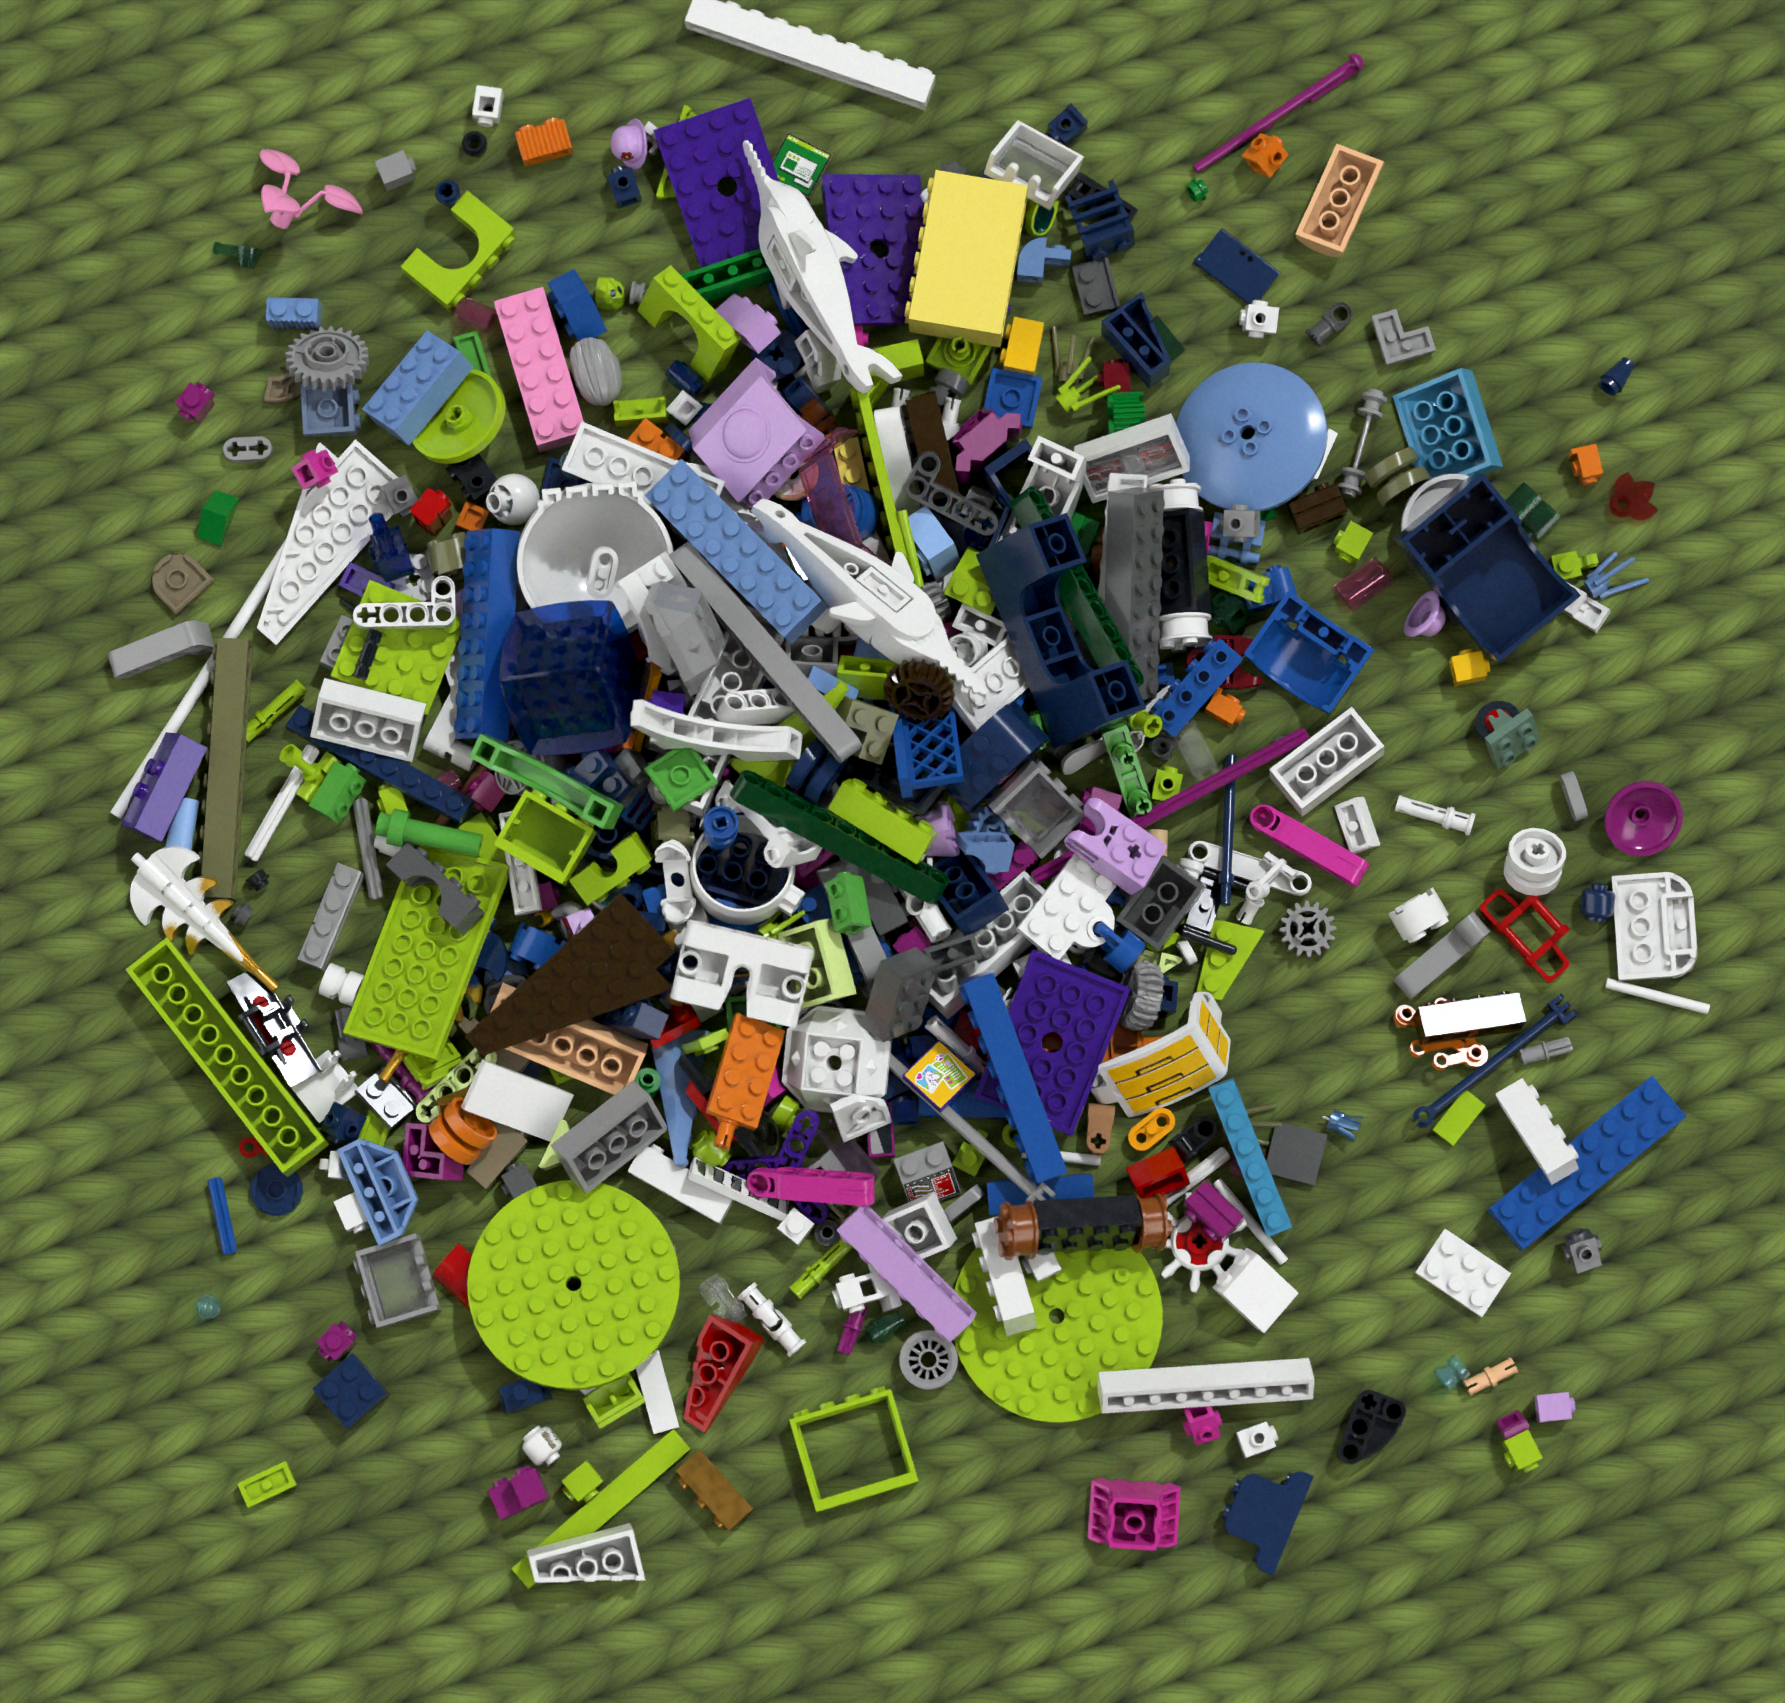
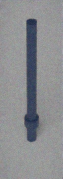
(1226, 877)

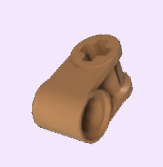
(1099, 1123)

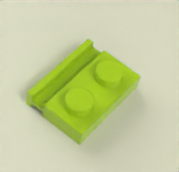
(433, 1072)

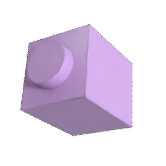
(1554, 1407)

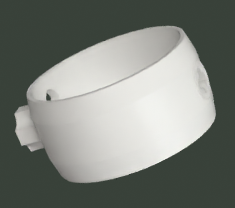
(786, 901)

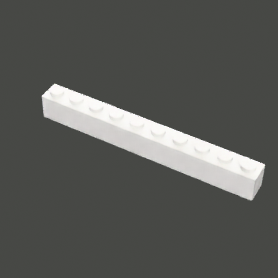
(811, 51)

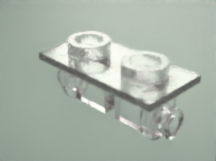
(717, 1290)

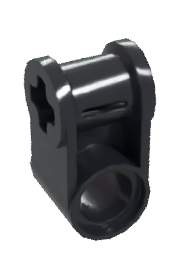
(1192, 1139)

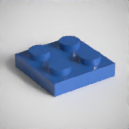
(1013, 394)

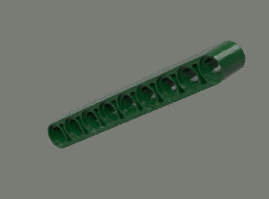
(1080, 595)
(837, 836)

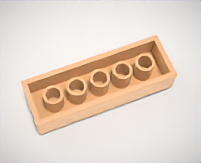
(584, 1051)

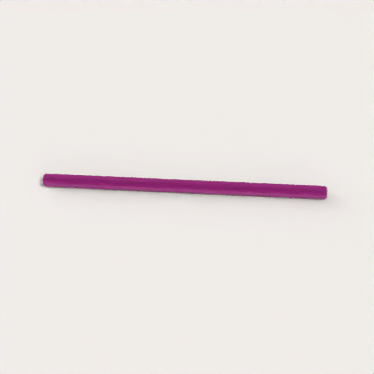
(1193, 793)

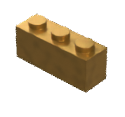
(713, 1491)

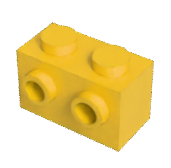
(1023, 346)

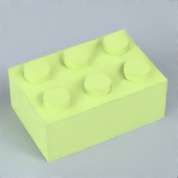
(830, 971)

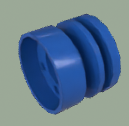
(863, 507)

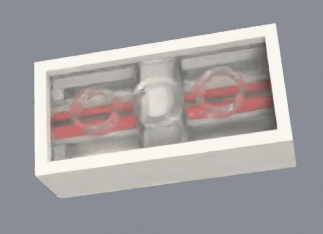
(1144, 449)

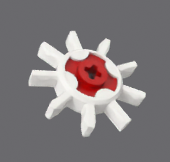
(1196, 1259)

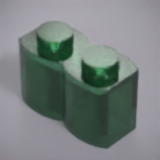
(1536, 515)

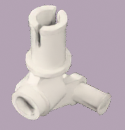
(1260, 888)

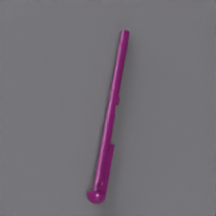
(1312, 93)

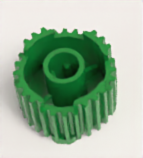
(1125, 410)

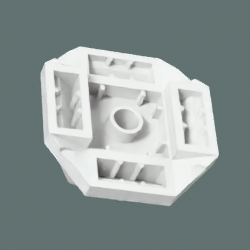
(839, 1033)

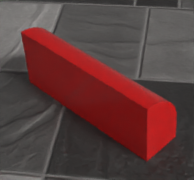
(453, 1273)

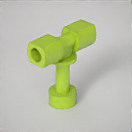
(312, 773)

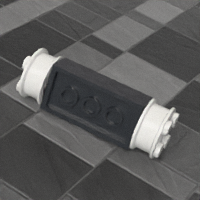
(1183, 569)

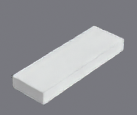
(657, 1394)

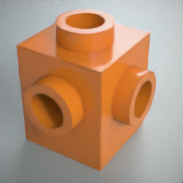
(1265, 154)

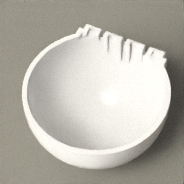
(569, 527)

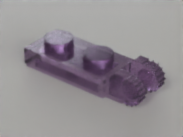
(849, 1153)

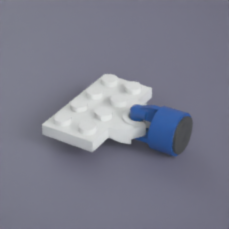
(1077, 913)

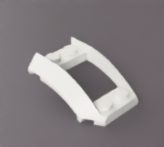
(637, 588)

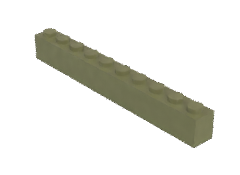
(226, 765)

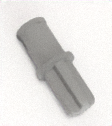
(1545, 1050)

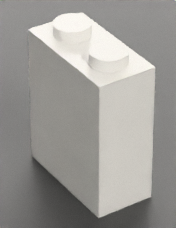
(1255, 1290)

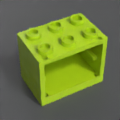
(546, 836)

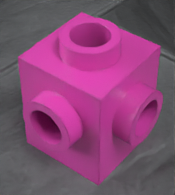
(314, 469)
(1202, 1424)

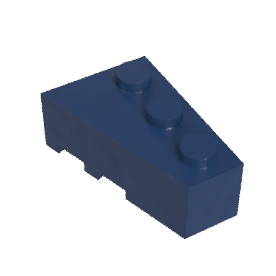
(1136, 340)

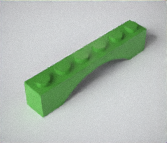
(562, 788)

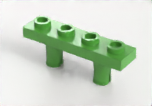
(1127, 769)

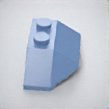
(380, 1187)

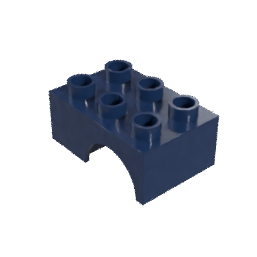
(1485, 567)

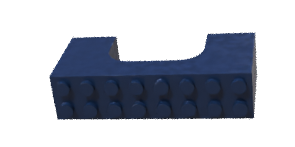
(1024, 583)

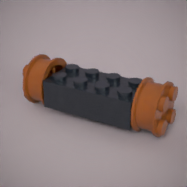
(1082, 1225)

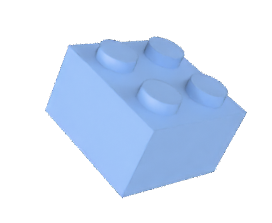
(933, 544)

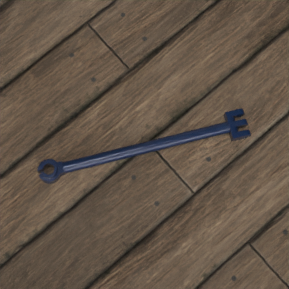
(1555, 1013)

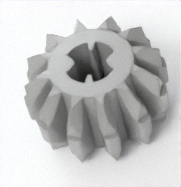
(938, 598)

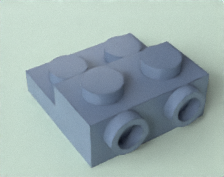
(330, 411)

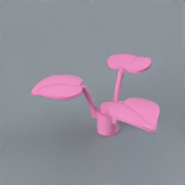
(284, 206)

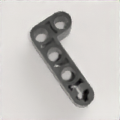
(953, 500)

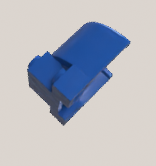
(1307, 657)

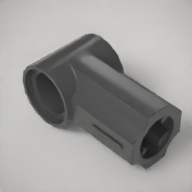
(348, 1046)

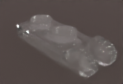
(1195, 751)

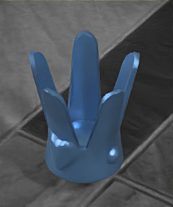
(1339, 1120)

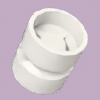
(969, 646)
(340, 984)

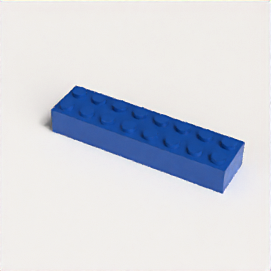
(484, 622)
(1015, 1079)
(1602, 1153)

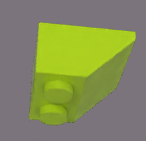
(970, 585)

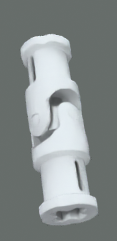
(765, 1311)

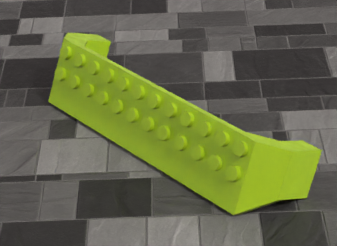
(909, 362)

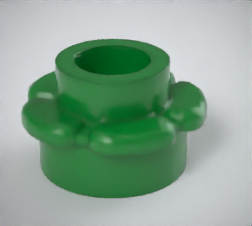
(1197, 190)

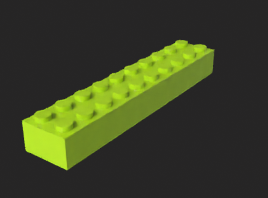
(227, 1057)

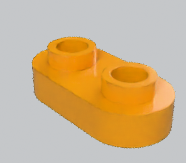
(1151, 1130)

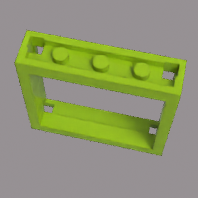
(830, 1409)

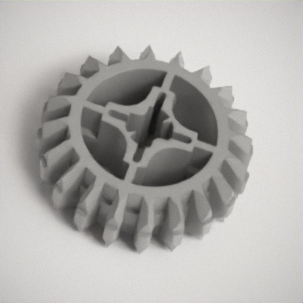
(1144, 997)

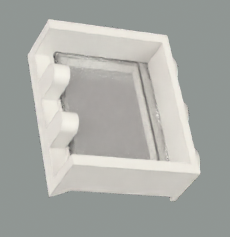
(1035, 161)

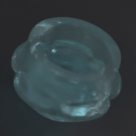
(208, 1306)

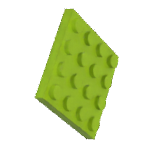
(407, 660)

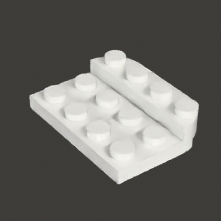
(1654, 926)

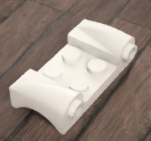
(784, 846)

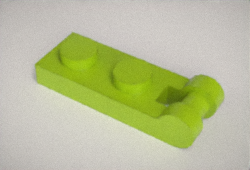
(1236, 579)

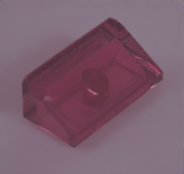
(1364, 583)

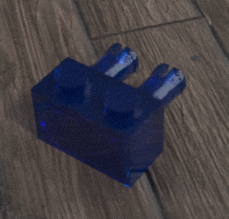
(388, 550)

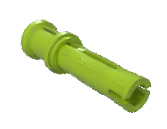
(1148, 724)

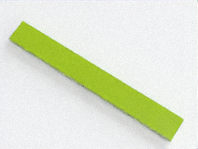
(614, 1496)

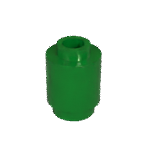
(651, 1076)

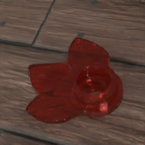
(1635, 496)

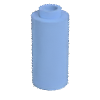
(183, 824)

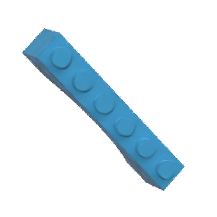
(1250, 1157)

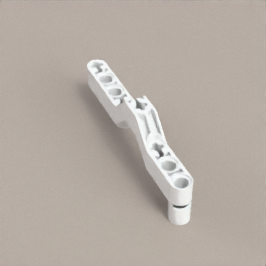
(441, 737)

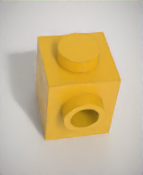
(1469, 667)

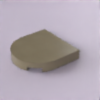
(179, 581)

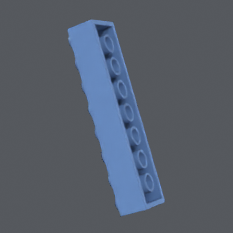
(736, 551)

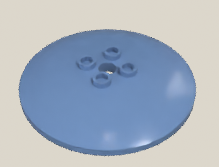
(1279, 456)

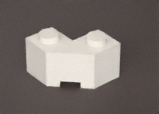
(820, 366)

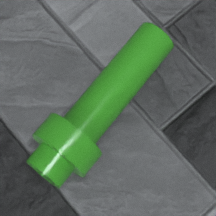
(402, 829)

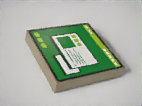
(800, 164)

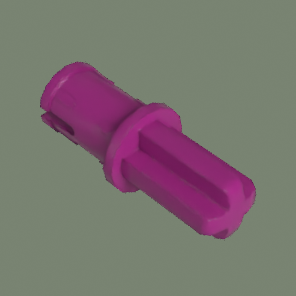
(851, 1330)

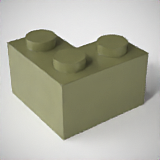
(872, 727)

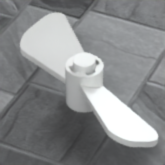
(1082, 756)

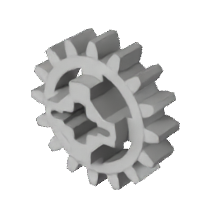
(1316, 937)

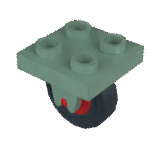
(1506, 731)

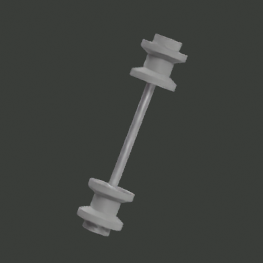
(1373, 400)

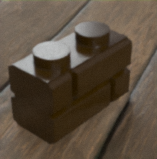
(1316, 508)

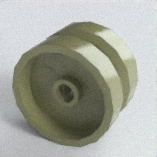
(1397, 477)

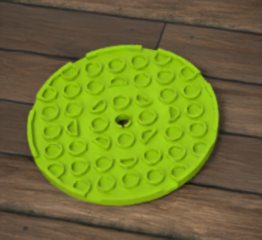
(583, 1334)
(1053, 1369)

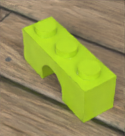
(631, 857)

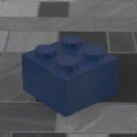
(351, 1391)

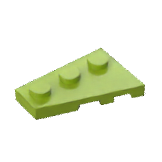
(1221, 968)

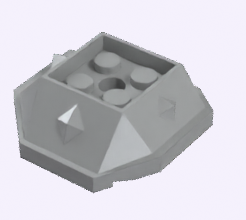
(686, 630)

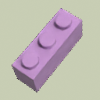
(749, 322)

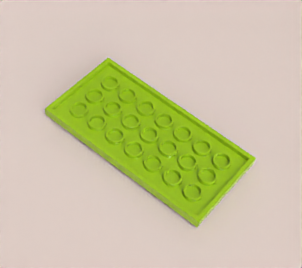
(424, 961)

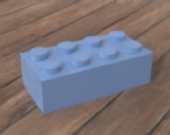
(417, 387)

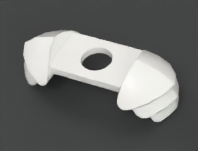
(679, 902)

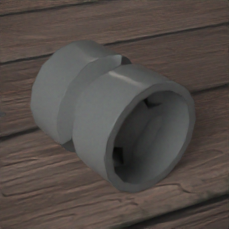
(948, 385)

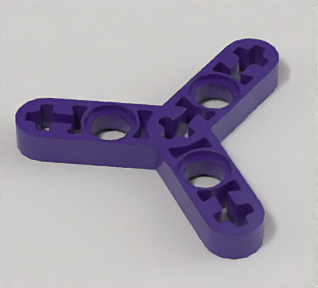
(777, 1161)

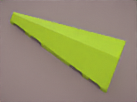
(779, 769)

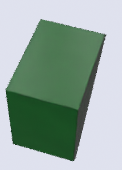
(217, 517)

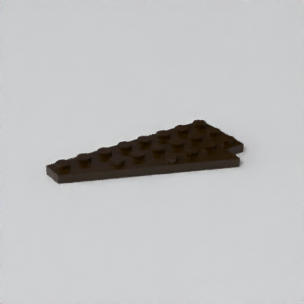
(593, 973)

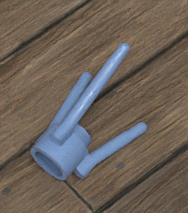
(1597, 583)

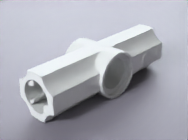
(929, 917)

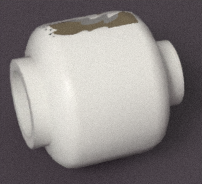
(542, 1446)

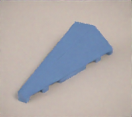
(678, 1106)

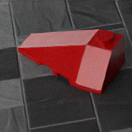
(721, 1361)

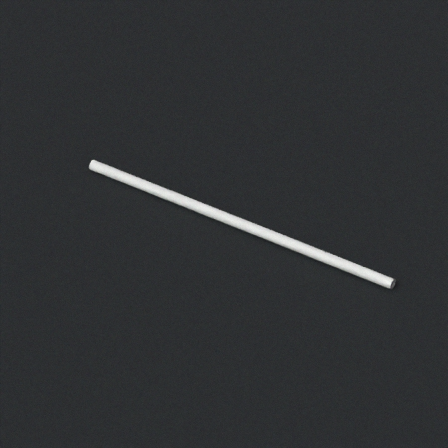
(200, 682)

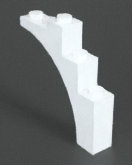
(710, 737)

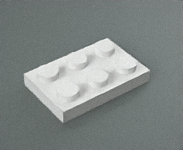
(1463, 1273)

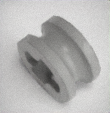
(637, 292)

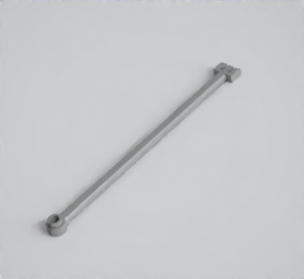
(978, 1141)

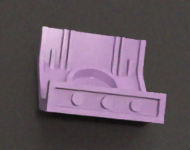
(753, 436)

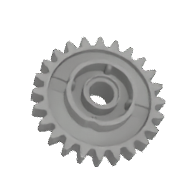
(327, 358)

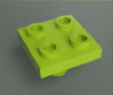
(958, 356)

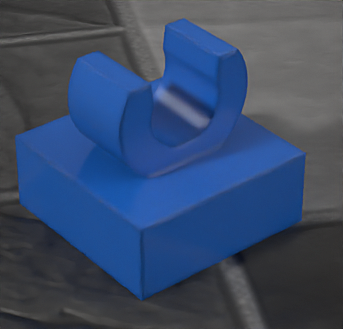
(1165, 675)

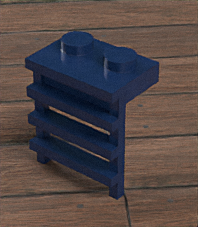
(1105, 236)

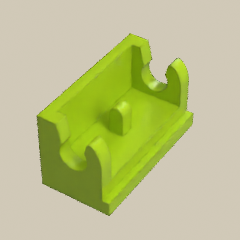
(635, 411)
(613, 1400)

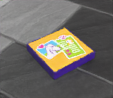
(939, 1076)

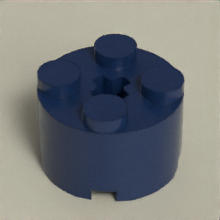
(790, 359)

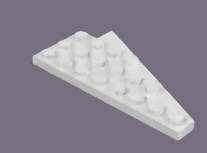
(325, 536)

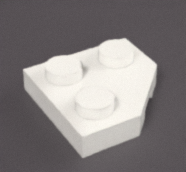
(859, 1115)

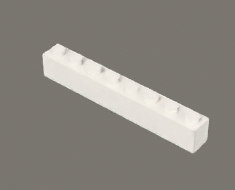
(1205, 1385)

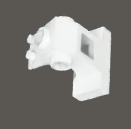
(850, 1296)

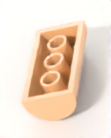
(1338, 201)

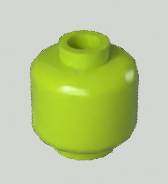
(707, 1152)

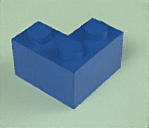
(576, 305)

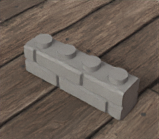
(331, 917)

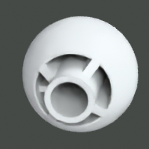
(513, 499)

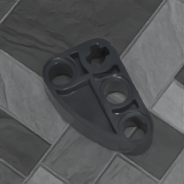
(1379, 1426)

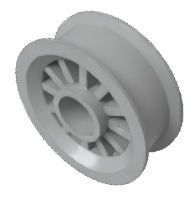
(911, 1342)

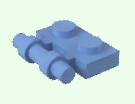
(1223, 552)

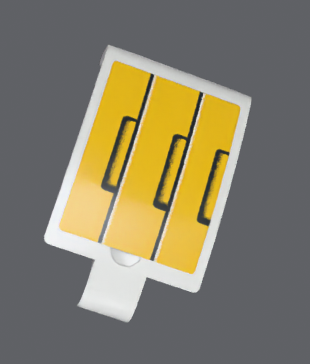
(1169, 1066)

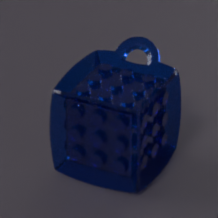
(569, 677)

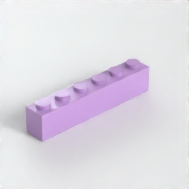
(906, 1272)

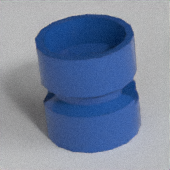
(720, 827)

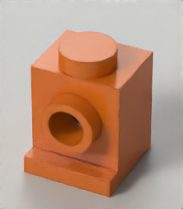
(1586, 464)
(1225, 709)

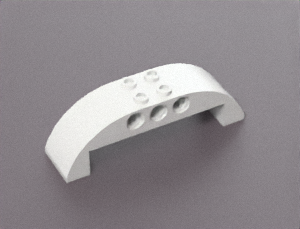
(1060, 478)

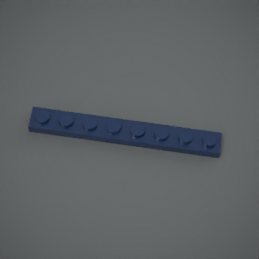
(390, 771)

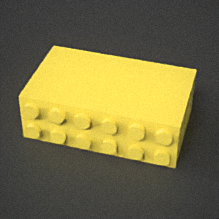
(966, 258)

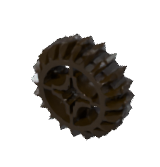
(920, 683)

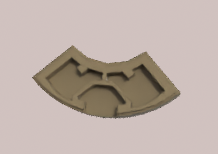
(281, 389)

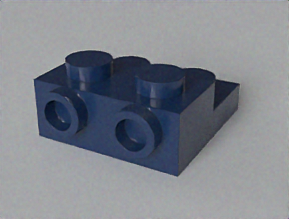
(602, 774)

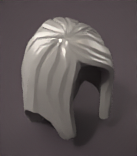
(595, 371)

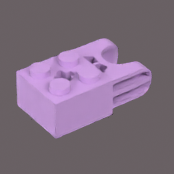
(1118, 849)

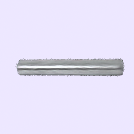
(367, 849)

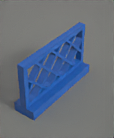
(905, 753)

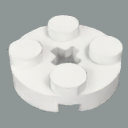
(423, 589)

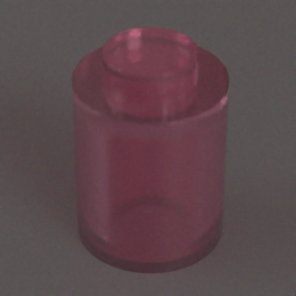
(475, 314)

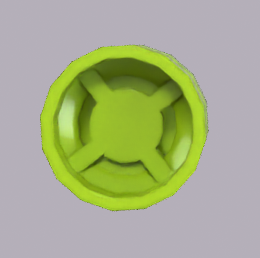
(786, 1113)

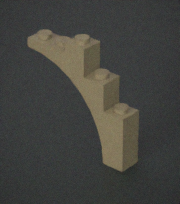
(509, 1141)

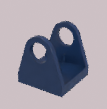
(988, 474)

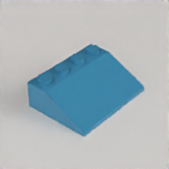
(1448, 425)

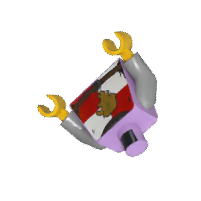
(569, 918)

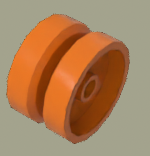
(462, 1133)

